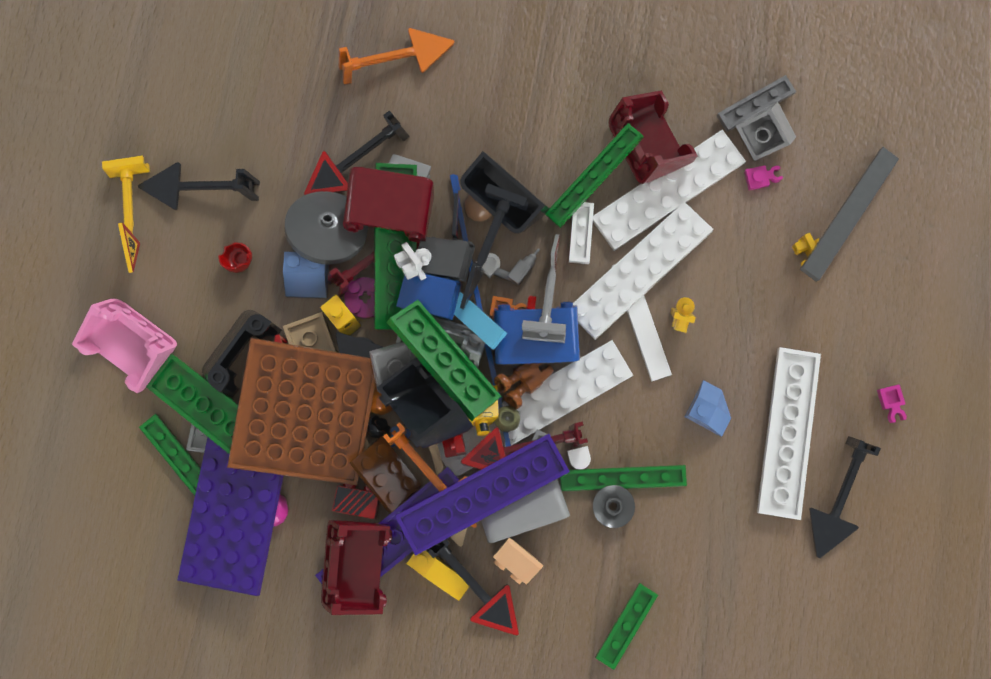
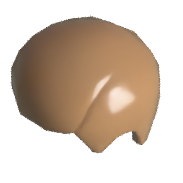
(475, 210)

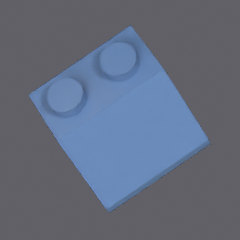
(304, 277)

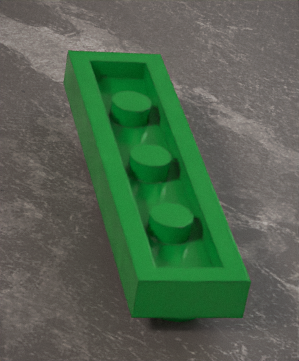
(626, 626)

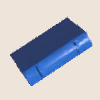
(435, 293)

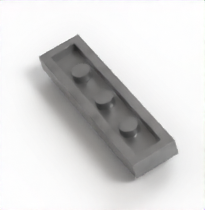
(770, 94)

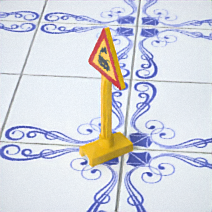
(125, 169)

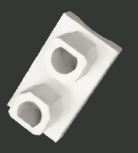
(412, 262)

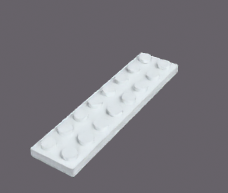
(659, 198)
(640, 269)
(788, 433)

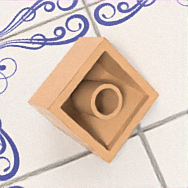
(517, 561)

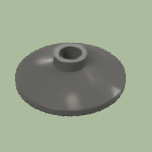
(623, 512)

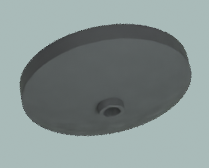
(317, 229)

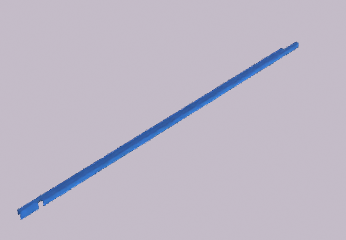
(456, 187)

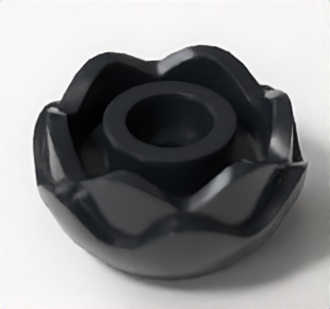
(377, 427)

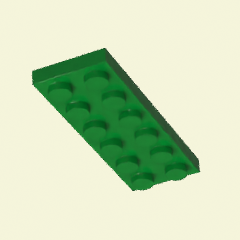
(444, 359)
(196, 400)

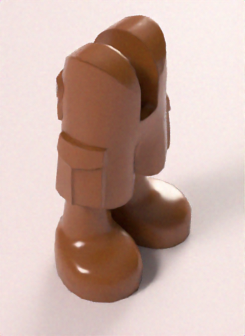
(530, 380)

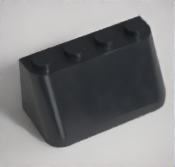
(488, 171)

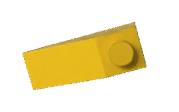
(439, 574)

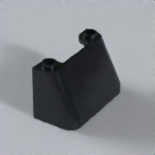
(217, 366)
(423, 405)

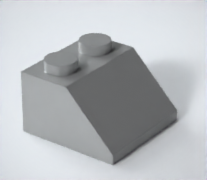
(766, 131)

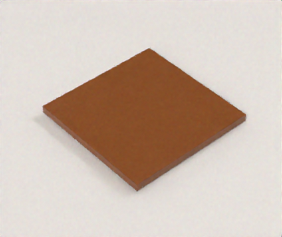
(302, 412)

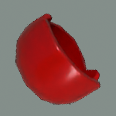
(236, 257)

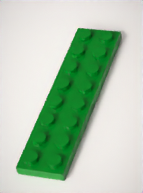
(387, 274)

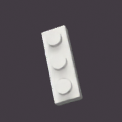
(581, 234)

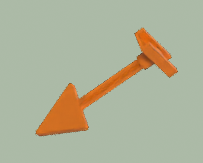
(425, 47)
(403, 443)

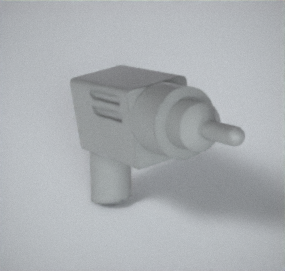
(520, 270)

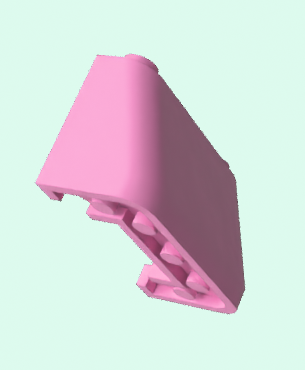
(125, 341)

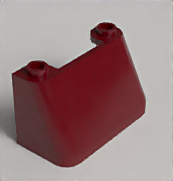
(658, 150)
(388, 202)
(354, 568)

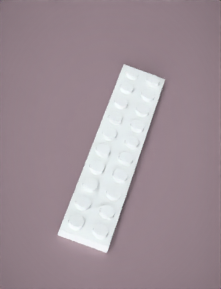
(555, 398)

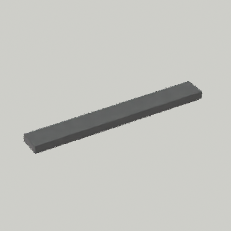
(849, 214)

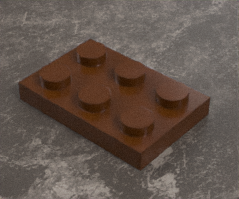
(385, 474)

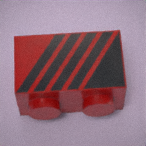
(356, 501)

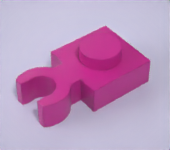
(760, 177)
(892, 399)

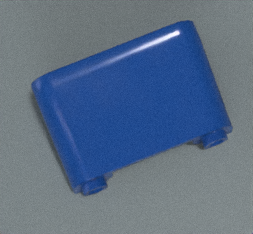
(524, 351)

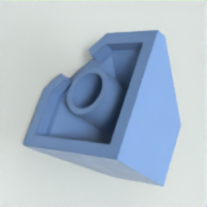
(709, 409)

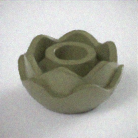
(507, 425)

